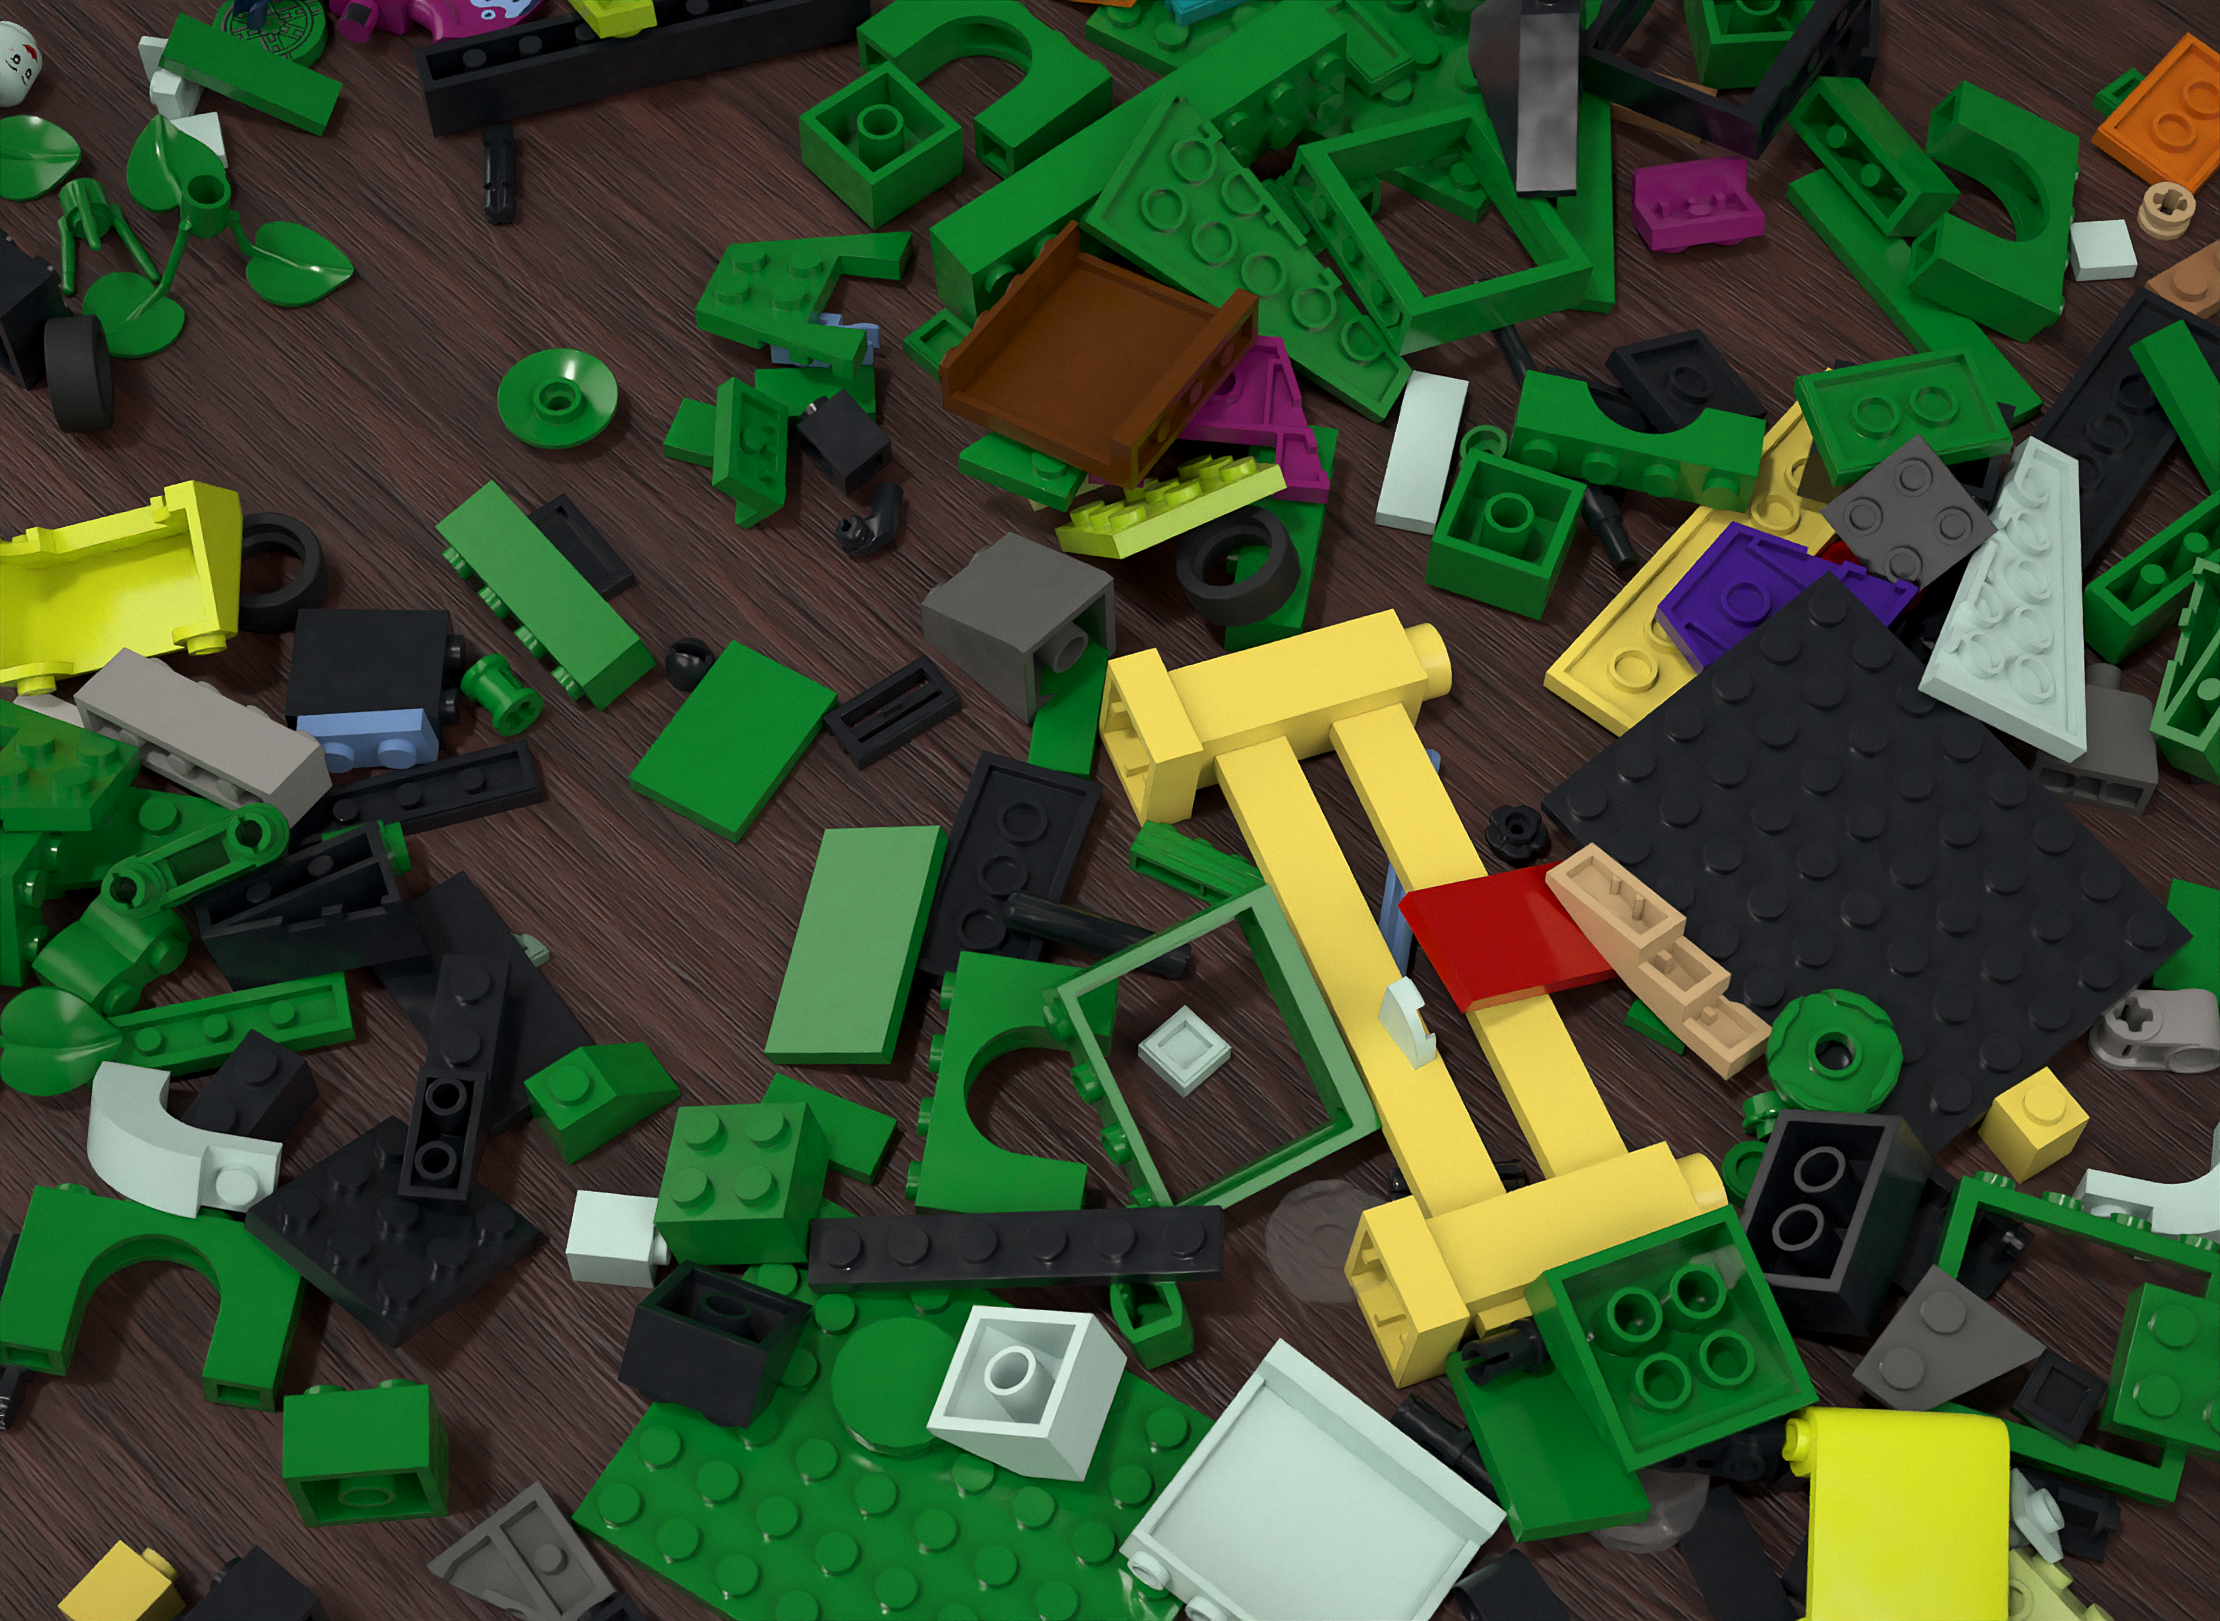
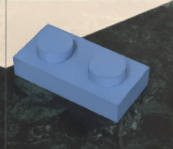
(373, 738)

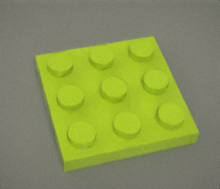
(1168, 508)

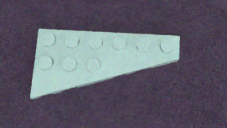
(2017, 618)

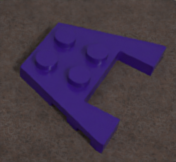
(1747, 581)

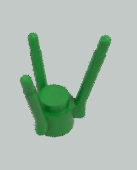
(89, 217)

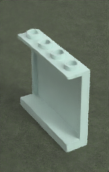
(1309, 1511)

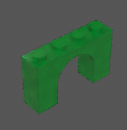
(1048, 107)
(2034, 175)
(992, 1012)
(82, 1239)

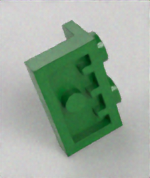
(750, 450)

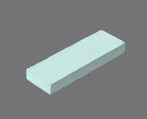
(1421, 453)

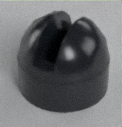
(683, 665)

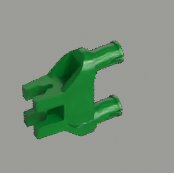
(197, 862)

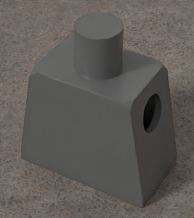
(2121, 752)

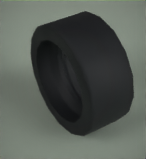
(79, 373)
(1258, 594)
(279, 609)

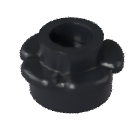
(1515, 847)

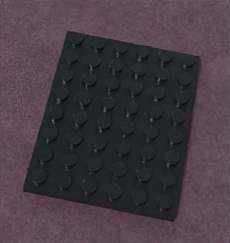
(1875, 847)

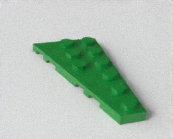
(1212, 227)

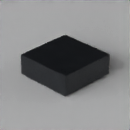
(2058, 1398)

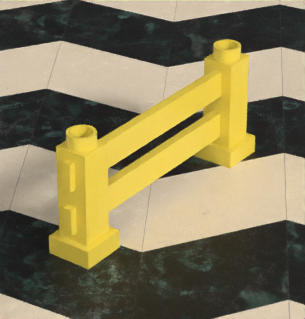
(1460, 1243)

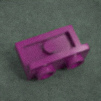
(1694, 204)

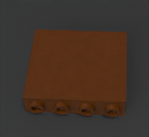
(1095, 361)

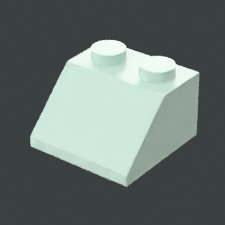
(1030, 1390)

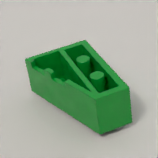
(2189, 698)

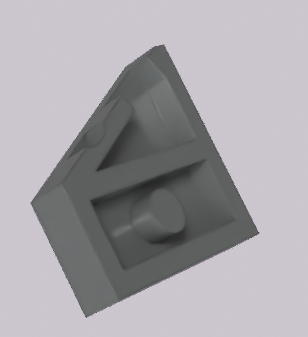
(1941, 1347)
(527, 1562)

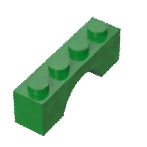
(1568, 435)

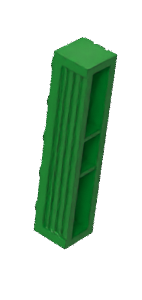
(1190, 864)

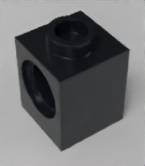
(843, 441)

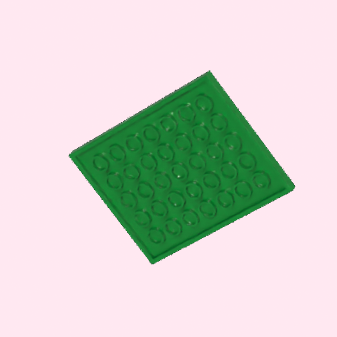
(824, 1530)

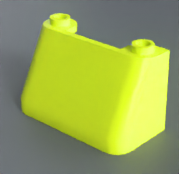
(129, 580)
(1903, 1513)

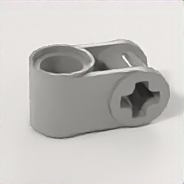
(2163, 1030)

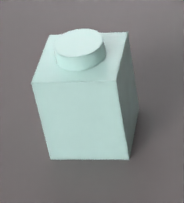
(615, 1240)

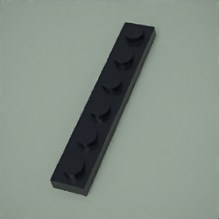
(1017, 1249)

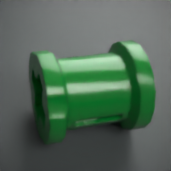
(501, 695)

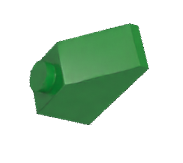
(597, 1095)

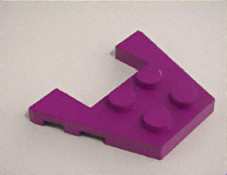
(1263, 408)

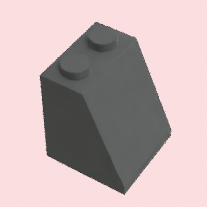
(1017, 612)

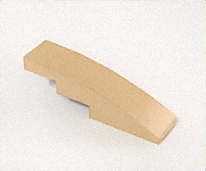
(1647, 949)

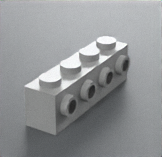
(203, 737)

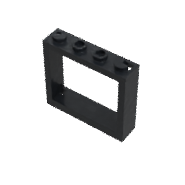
(1700, 114)

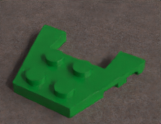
(782, 286)
(58, 772)

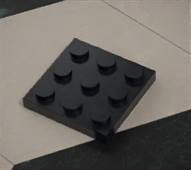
(384, 1256)

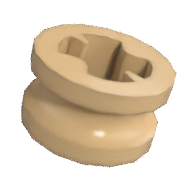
(2168, 196)

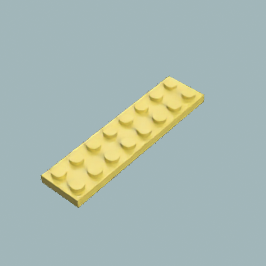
(1624, 657)

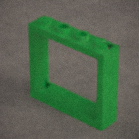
(1374, 270)
(1302, 1011)
(2122, 1233)

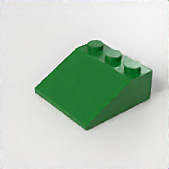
(1671, 1339)

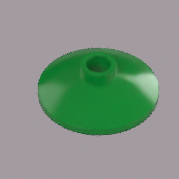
(556, 381)

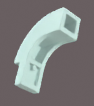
(165, 1161)
(2169, 1207)

